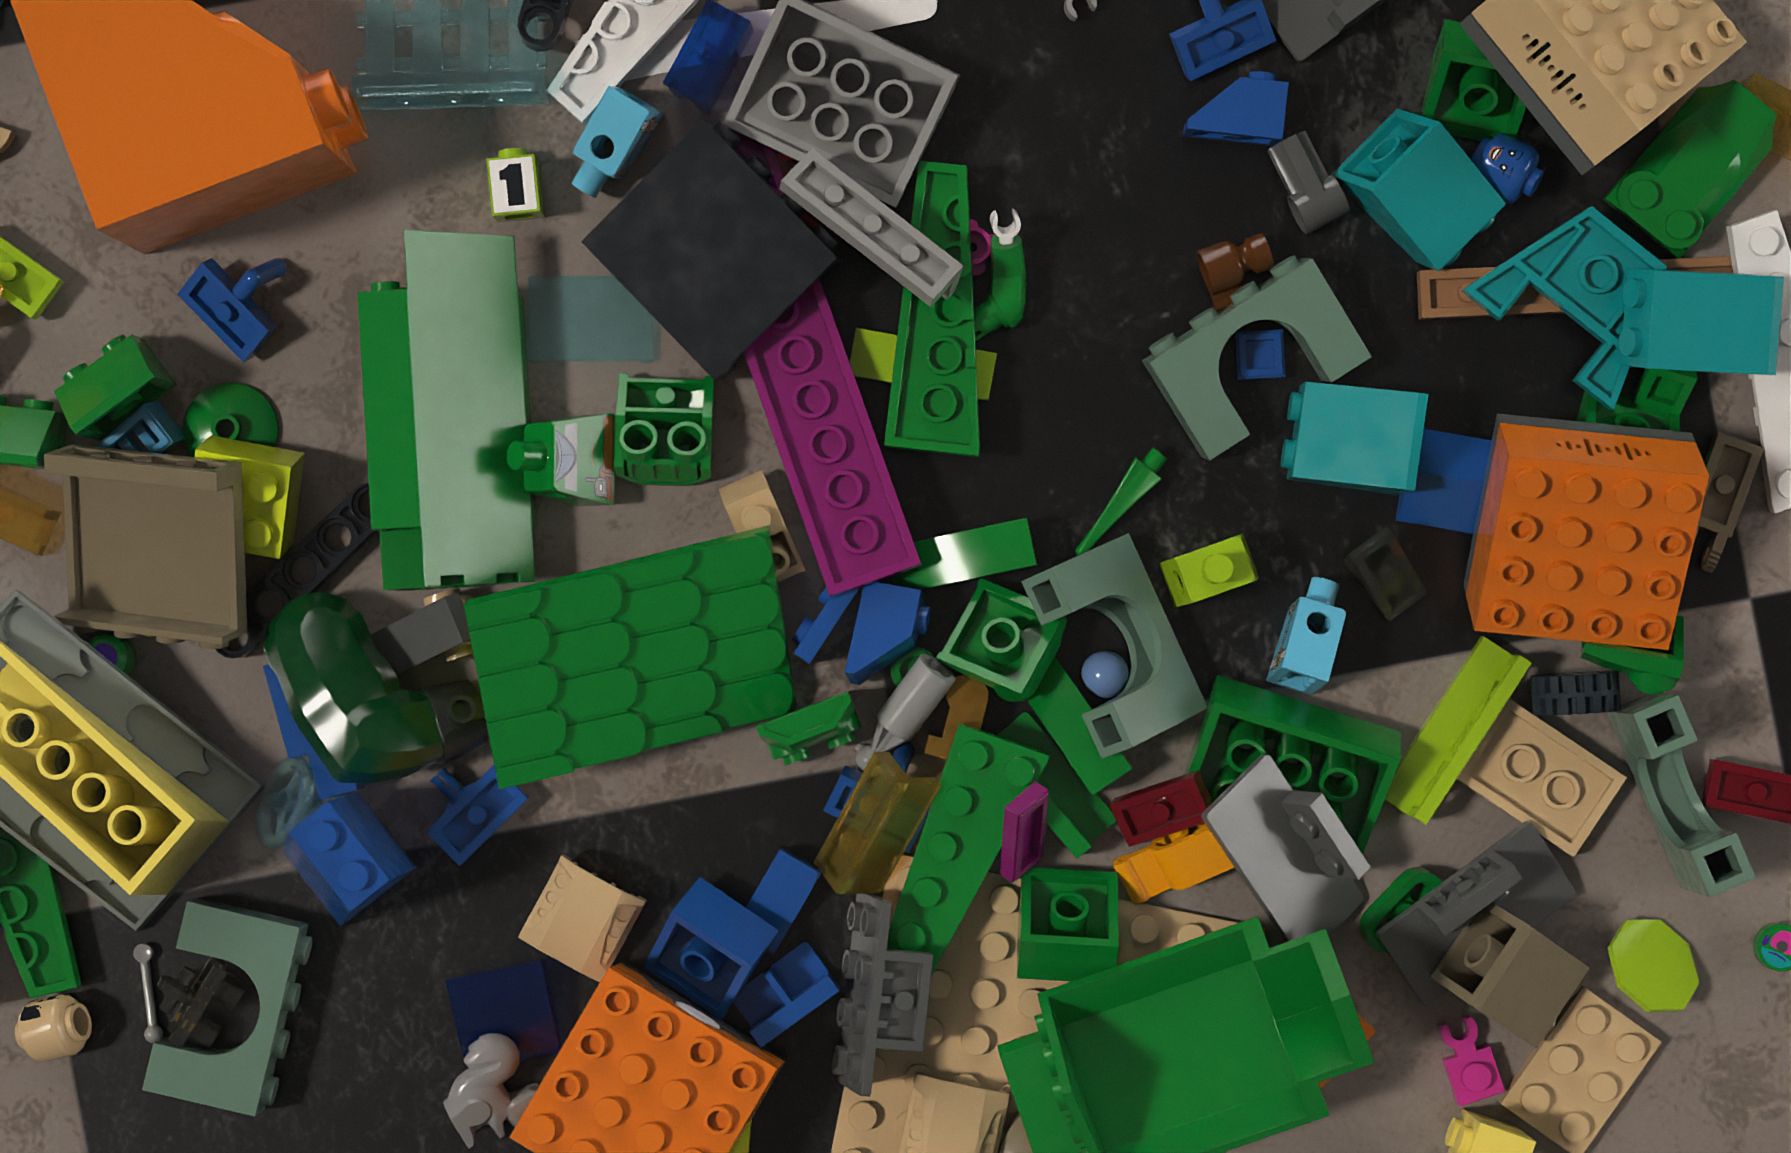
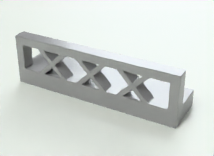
(872, 228)

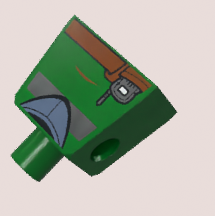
(568, 459)

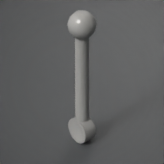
(144, 953)

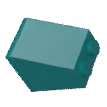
(1420, 188)
(1701, 321)
(1355, 437)

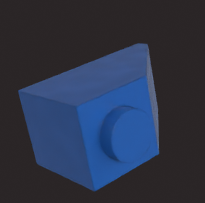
(1244, 112)
(885, 628)

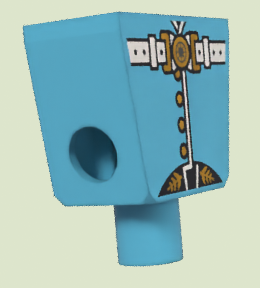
(628, 124)
(1302, 657)

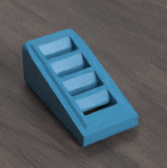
(160, 423)

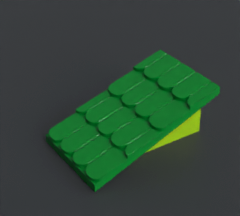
(631, 656)

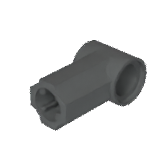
(1313, 195)

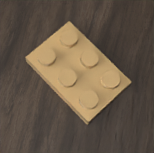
(1541, 778)
(1579, 1071)

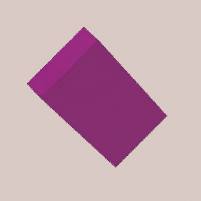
(1023, 831)

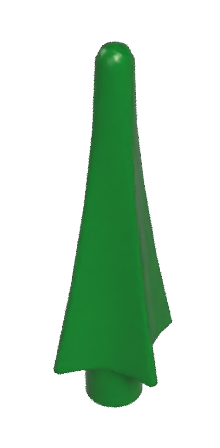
(1134, 485)

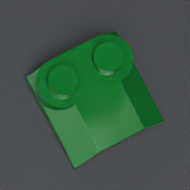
(1003, 642)
(1647, 668)
(823, 721)

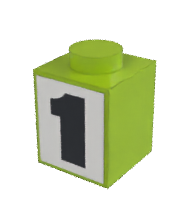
(515, 185)

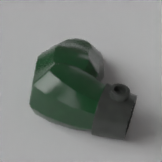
(352, 699)

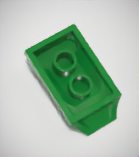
(1695, 165)

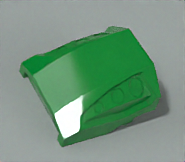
(664, 430)

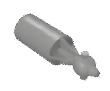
(907, 707)

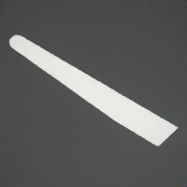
(864, 13)

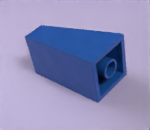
(346, 855)

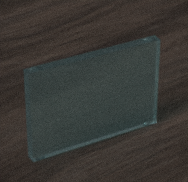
(586, 321)

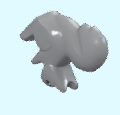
(479, 1092)

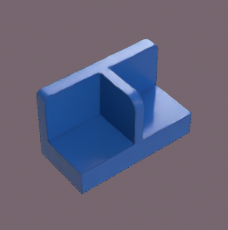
(785, 993)

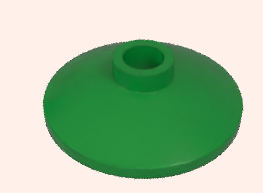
(243, 405)

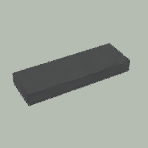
(423, 634)

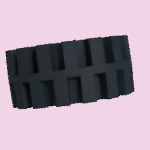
(1576, 693)

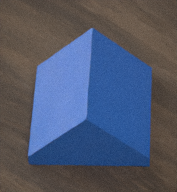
(1447, 482)

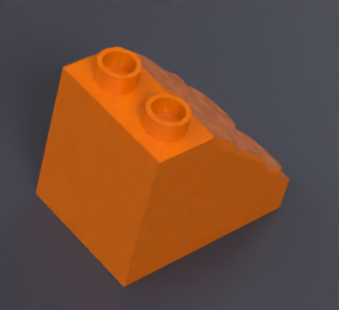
(183, 115)

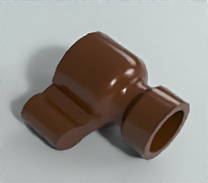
(1227, 264)

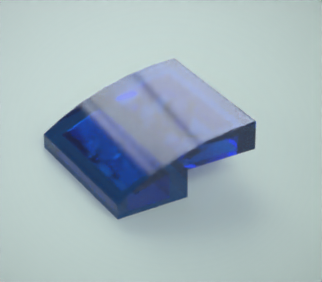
(508, 1003)

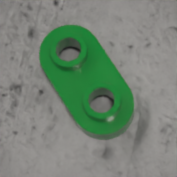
(1395, 901)

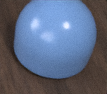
(1104, 674)

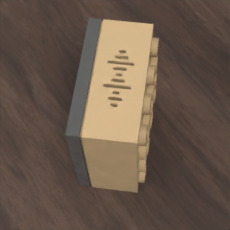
(1601, 66)

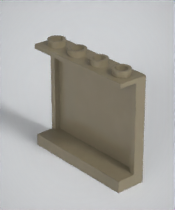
(153, 544)

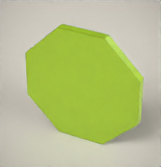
(1653, 965)

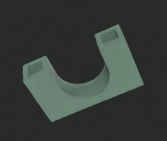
(1189, 364)
(1160, 680)
(1698, 850)
(270, 953)

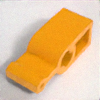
(1172, 862)

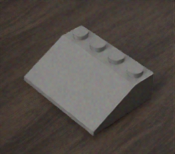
(843, 95)

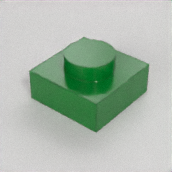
(1664, 389)

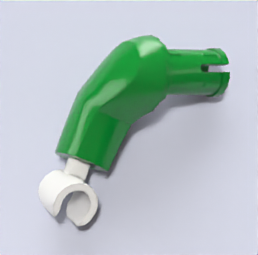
(1008, 280)

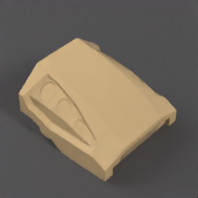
(581, 919)
(952, 1117)

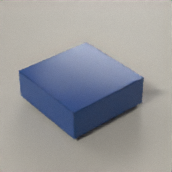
(1259, 355)

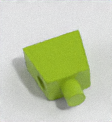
(1208, 571)

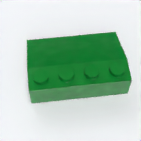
(1311, 746)

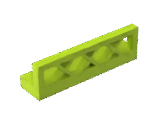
(1455, 729)

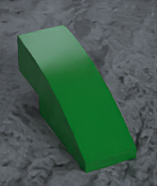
(970, 555)
(1059, 709)

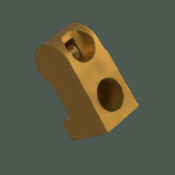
(967, 705)

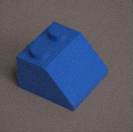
(710, 948)

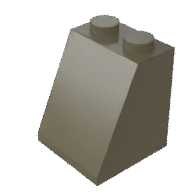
(1511, 973)

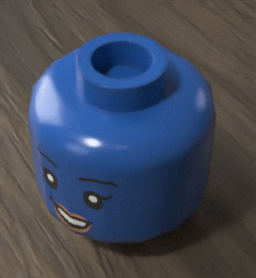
(1508, 166)

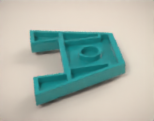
(1584, 275)

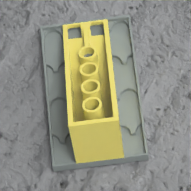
(103, 770)

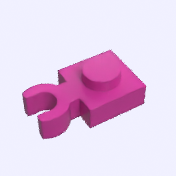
(1471, 1068)

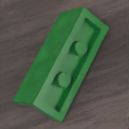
(1071, 809)

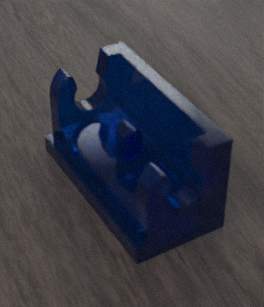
(709, 56)

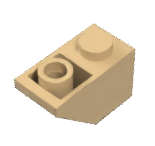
(753, 506)

